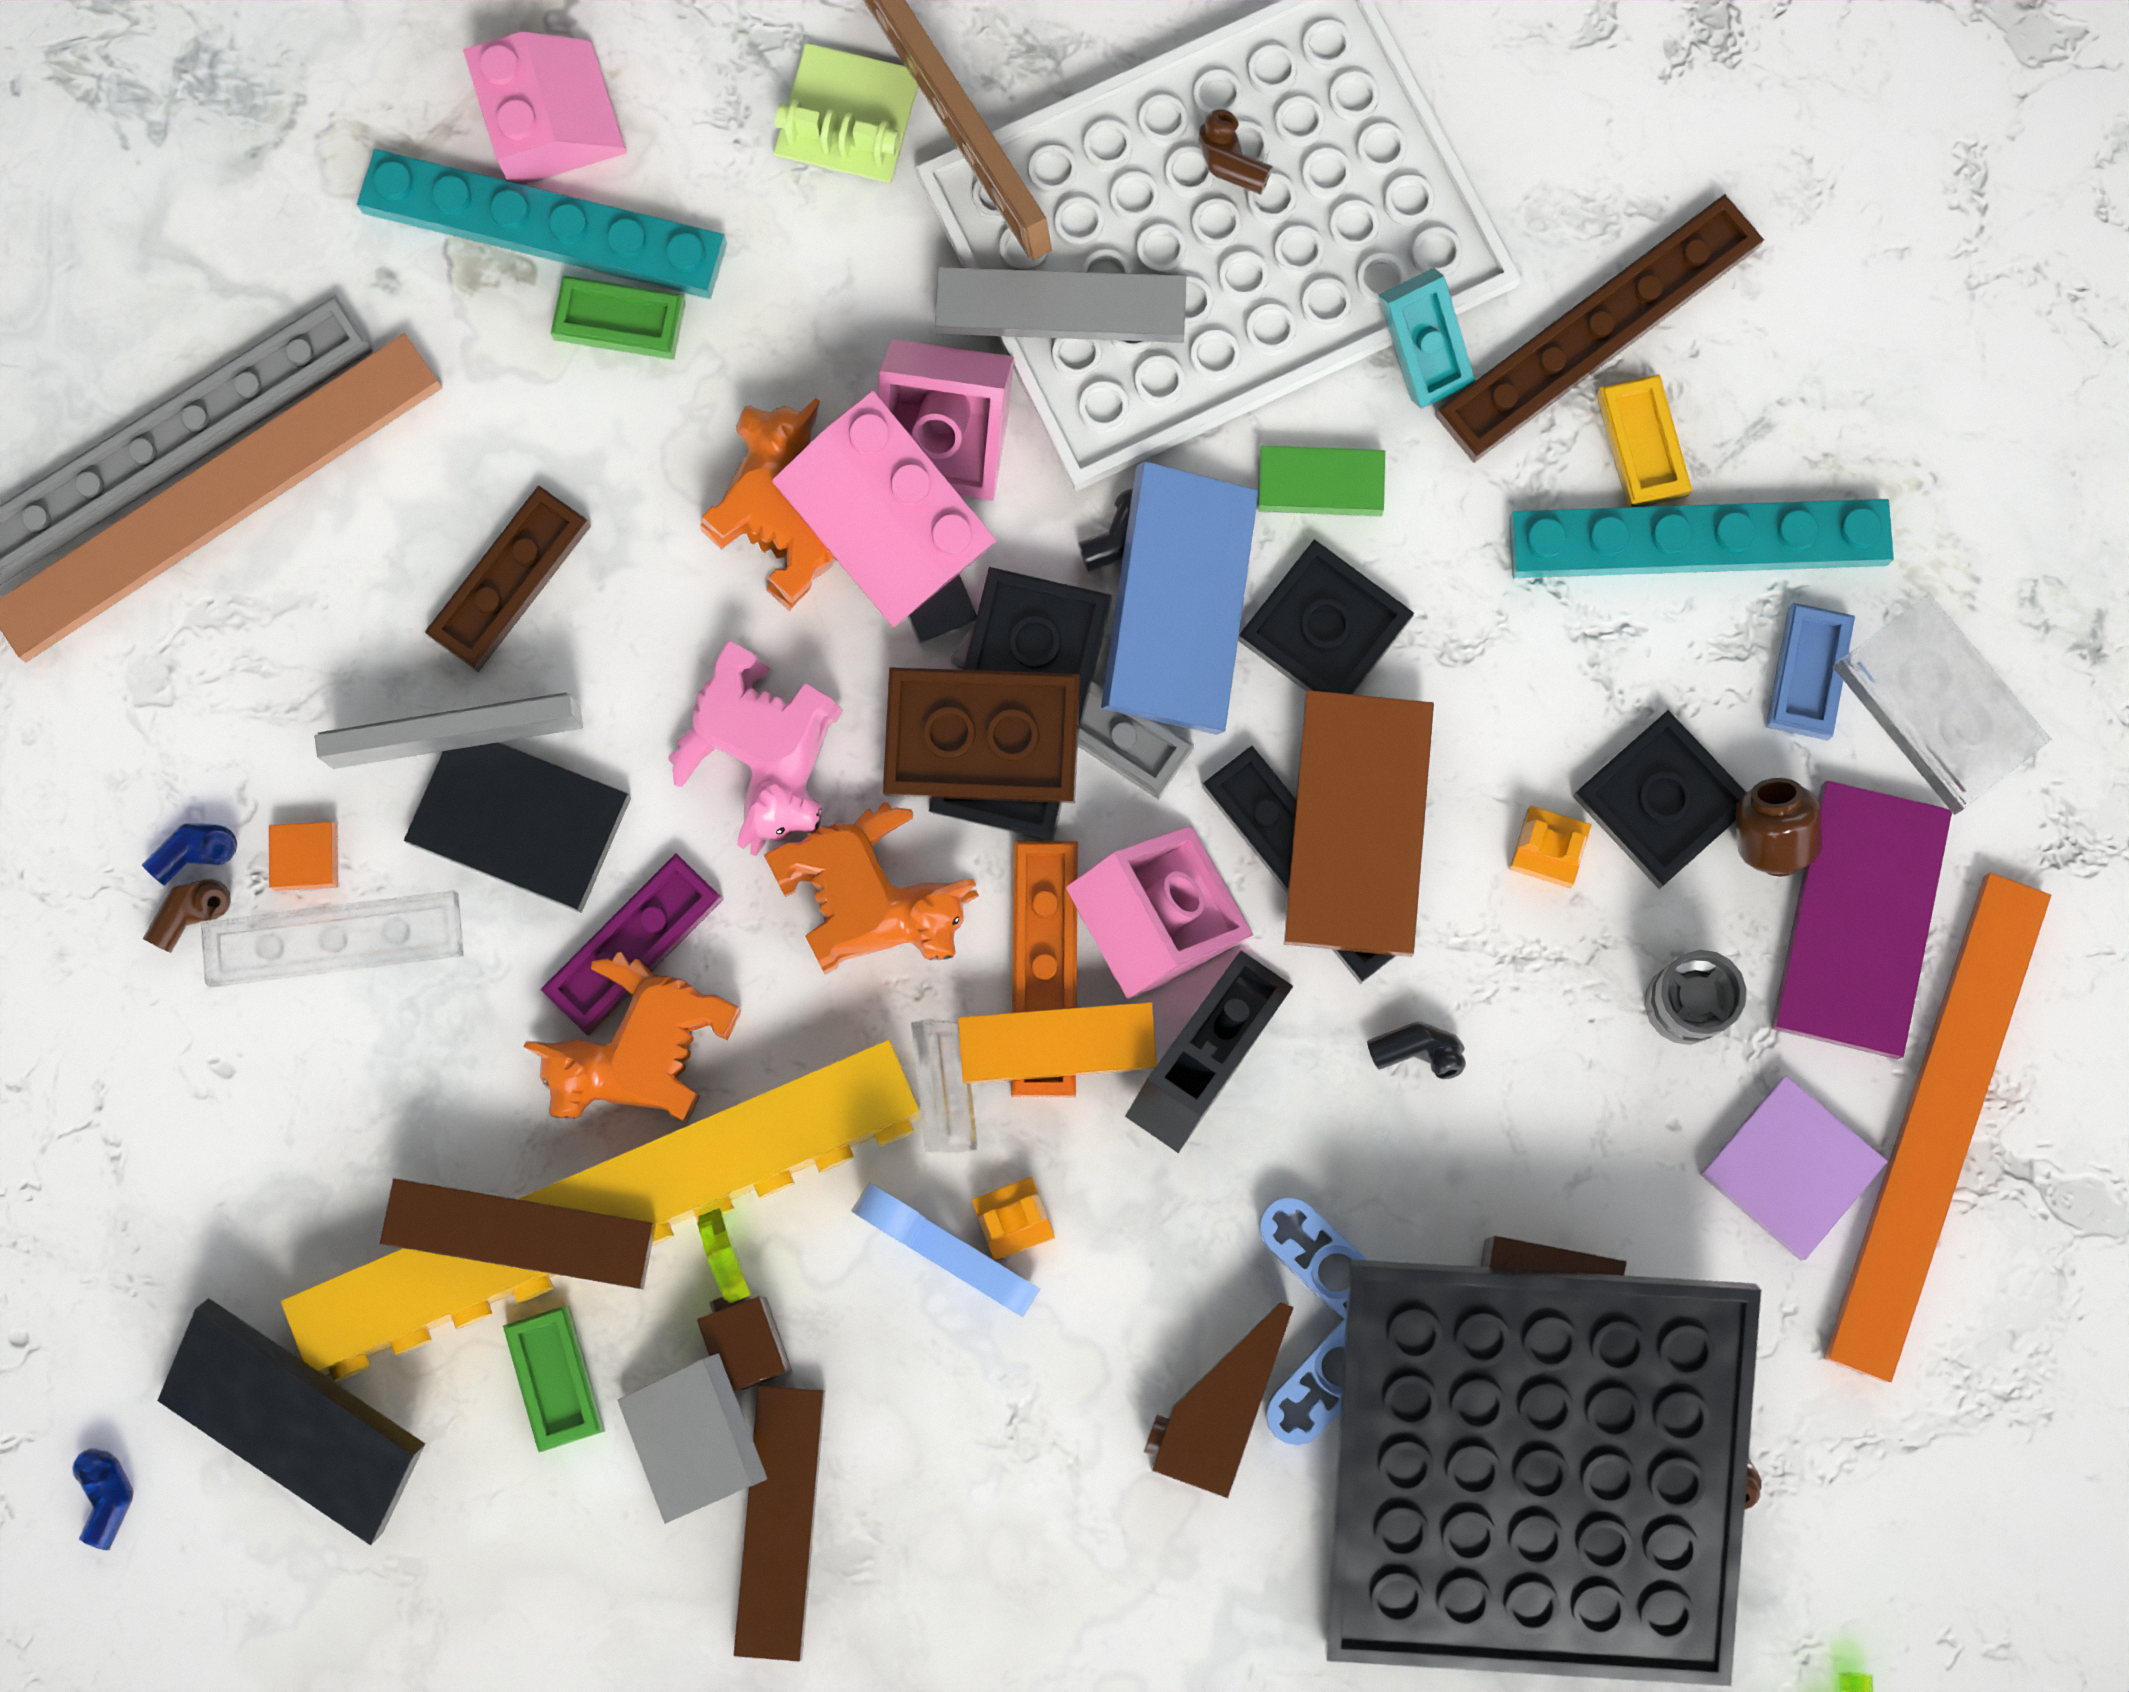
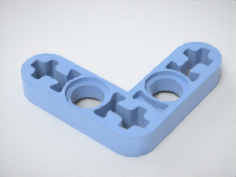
(945, 1249)
(1286, 1254)

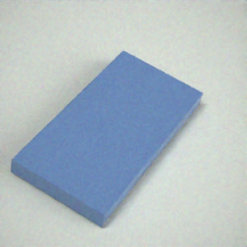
(1180, 599)

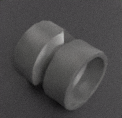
(1695, 997)

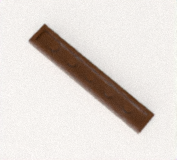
(1599, 328)

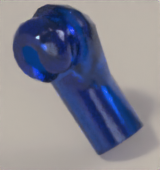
(191, 844)
(108, 1493)

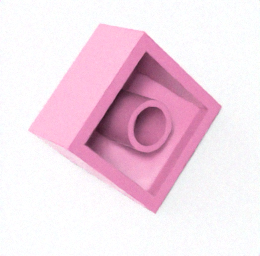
(543, 104)
(952, 408)
(1158, 910)

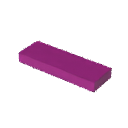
(643, 929)

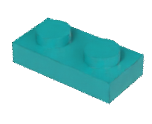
(1427, 337)

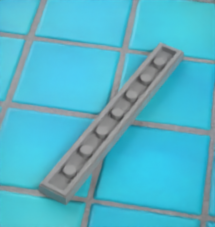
(177, 434)

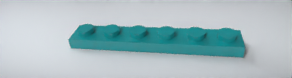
(542, 223)
(1701, 538)

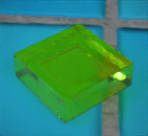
(723, 1256)

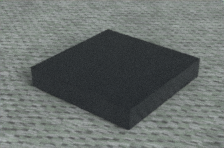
(1325, 624)
(1662, 799)

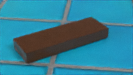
(508, 578)

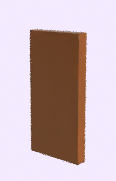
(1359, 823)

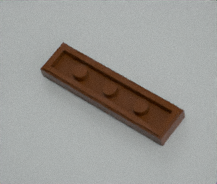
(518, 1233)
(780, 1525)

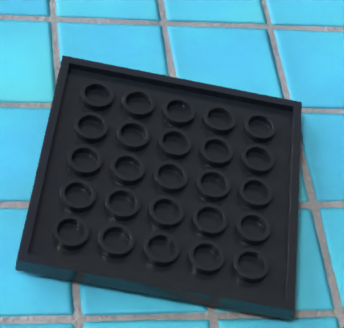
(1542, 1472)

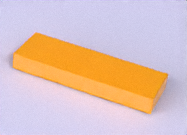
(1057, 1043)

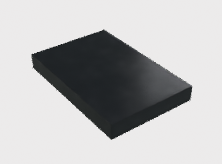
(519, 821)

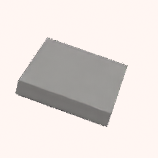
(692, 1438)

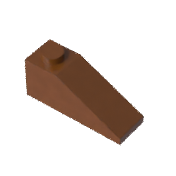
(1215, 1417)

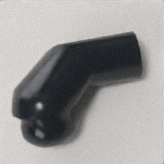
(1108, 547)
(1422, 1042)

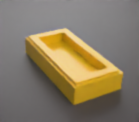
(1644, 441)

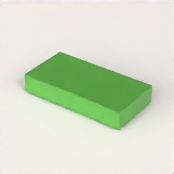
(618, 317)
(1321, 480)
(553, 1378)

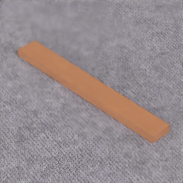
(215, 497)

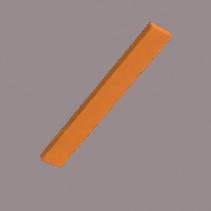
(1937, 1128)

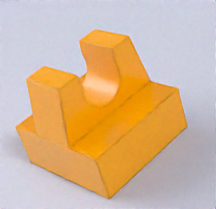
(1550, 846)
(1013, 1219)

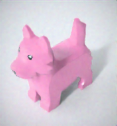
(767, 736)

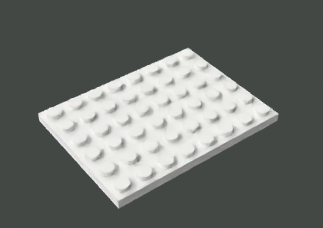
(1273, 279)

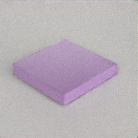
(1793, 1168)

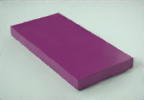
(1863, 921)

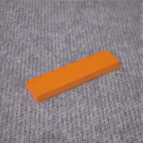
(1044, 943)

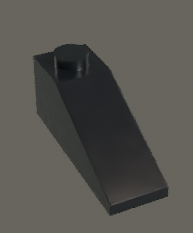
(1208, 1051)

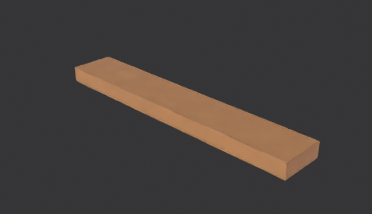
(964, 125)

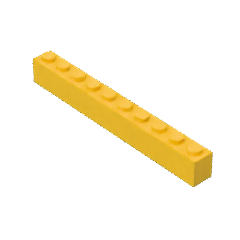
(660, 1183)

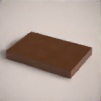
(982, 735)

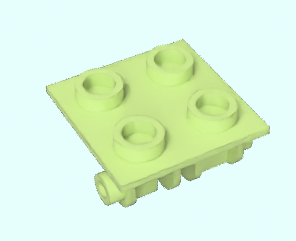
(846, 113)

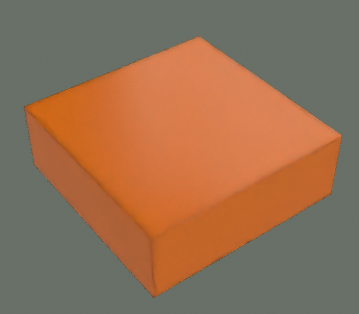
(303, 856)

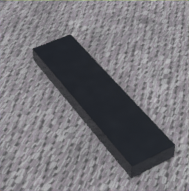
(1264, 817)

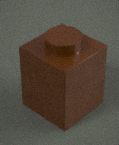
(745, 1340)

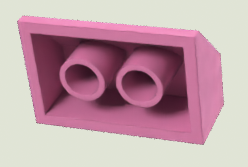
(883, 509)

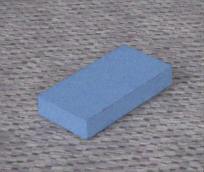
(1805, 682)

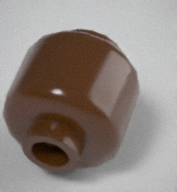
(1779, 827)

